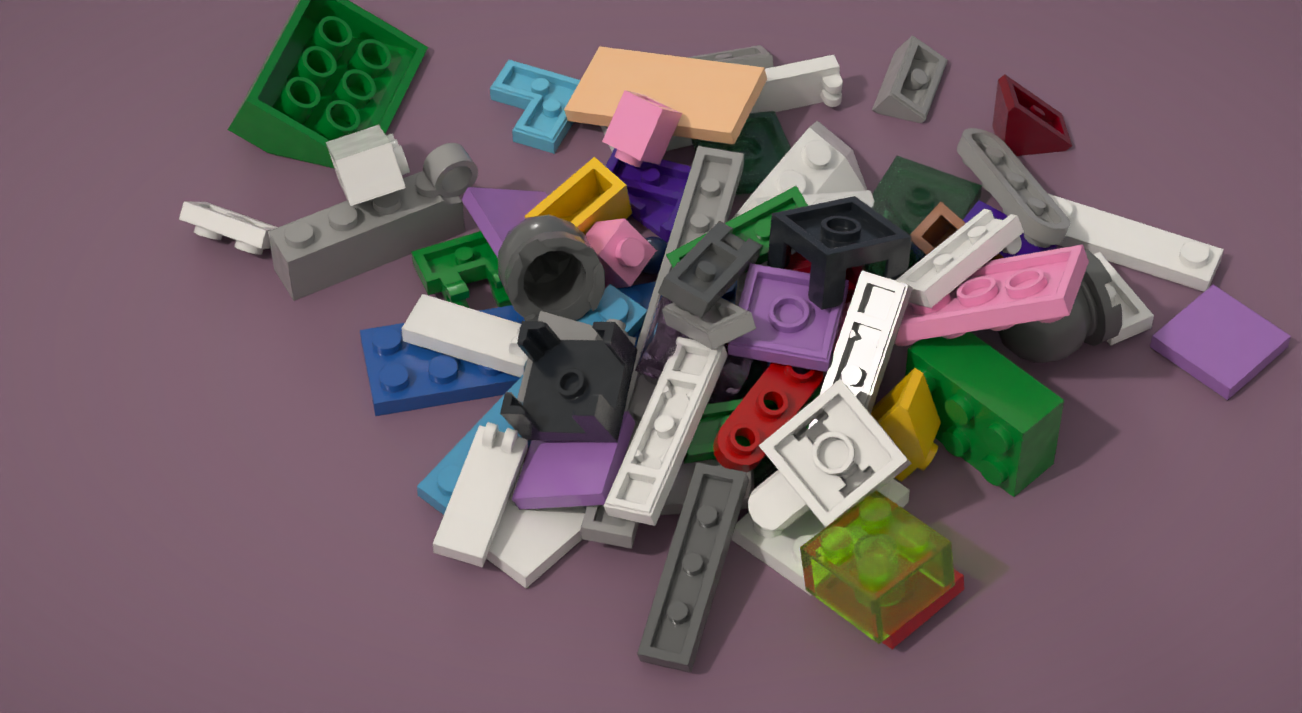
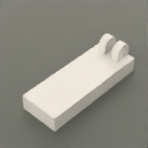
(801, 85)
(961, 256)
(465, 335)
(480, 495)

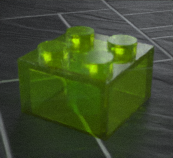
(877, 566)

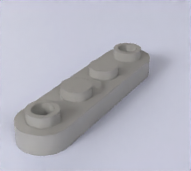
(1013, 187)

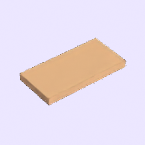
(708, 93)

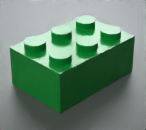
(989, 409)

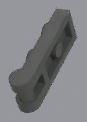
(709, 270)

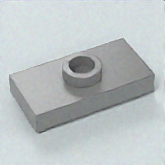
(718, 326)

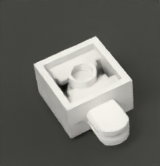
(826, 465)

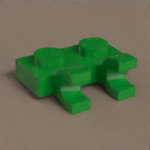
(458, 262)

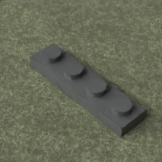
(693, 567)

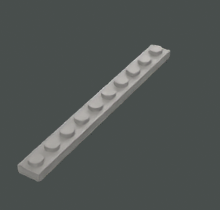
(703, 204)

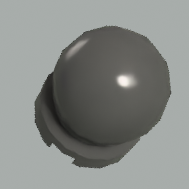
(550, 269)
(1090, 322)

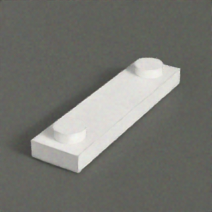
(1140, 245)
(665, 432)

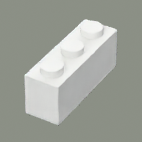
(368, 164)

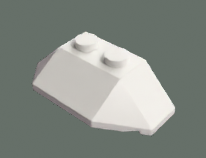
(816, 165)

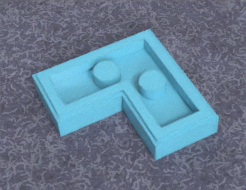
(543, 99)

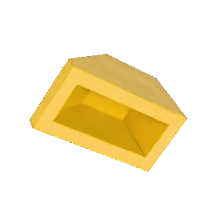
(587, 198)
(910, 420)

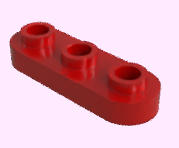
(757, 421)

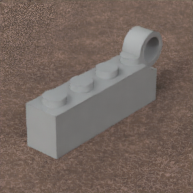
(370, 234)

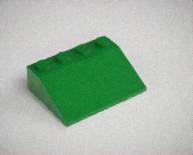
(326, 79)

